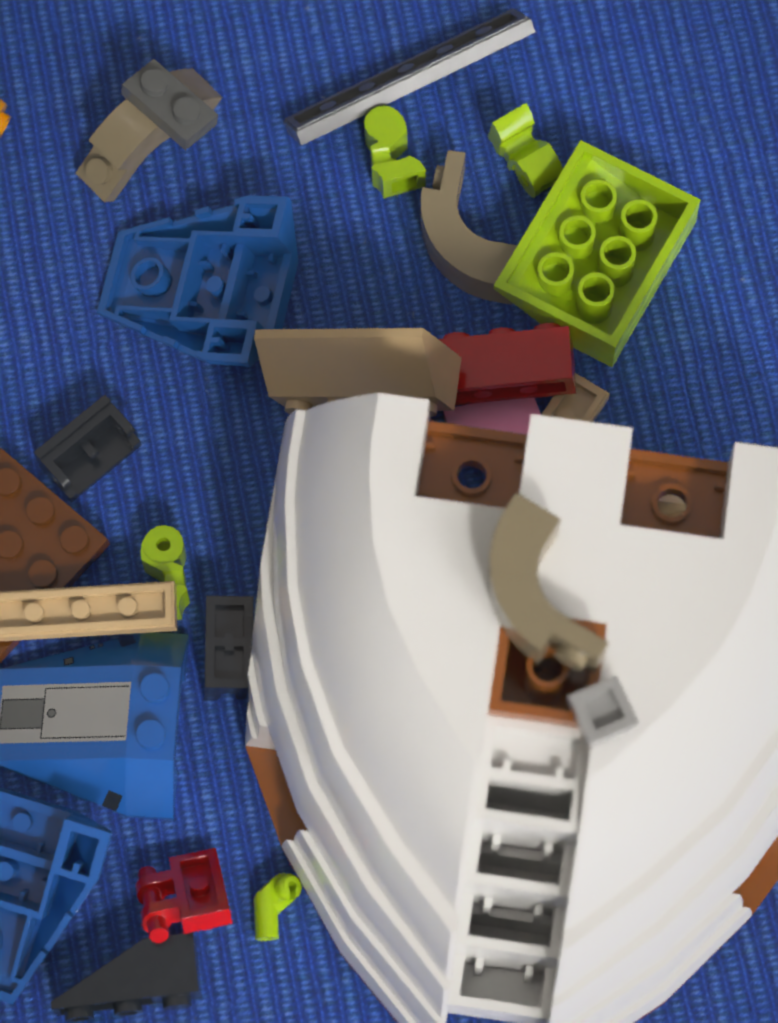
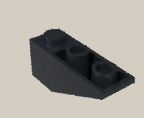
(136, 978)

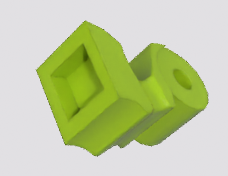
(387, 141)
(531, 159)
(163, 559)

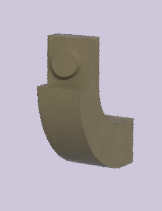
(129, 138)
(455, 250)
(528, 619)

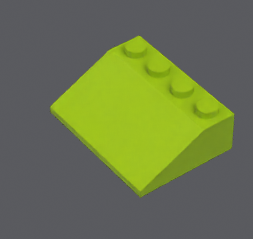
(598, 250)

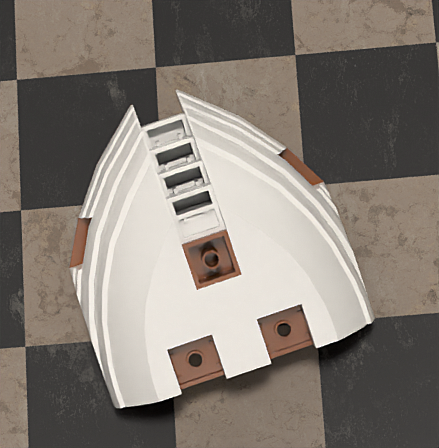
(437, 768)

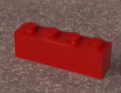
(514, 363)

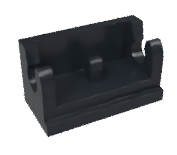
(87, 448)
(227, 645)

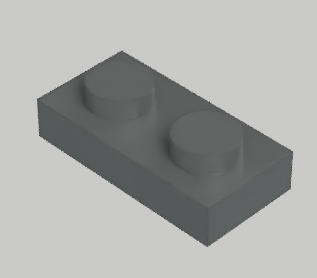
(169, 104)

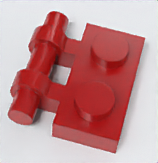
(199, 892)

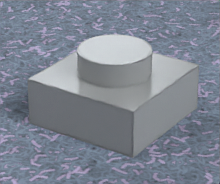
(602, 711)

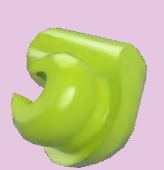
(271, 901)

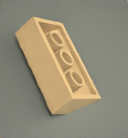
(335, 364)

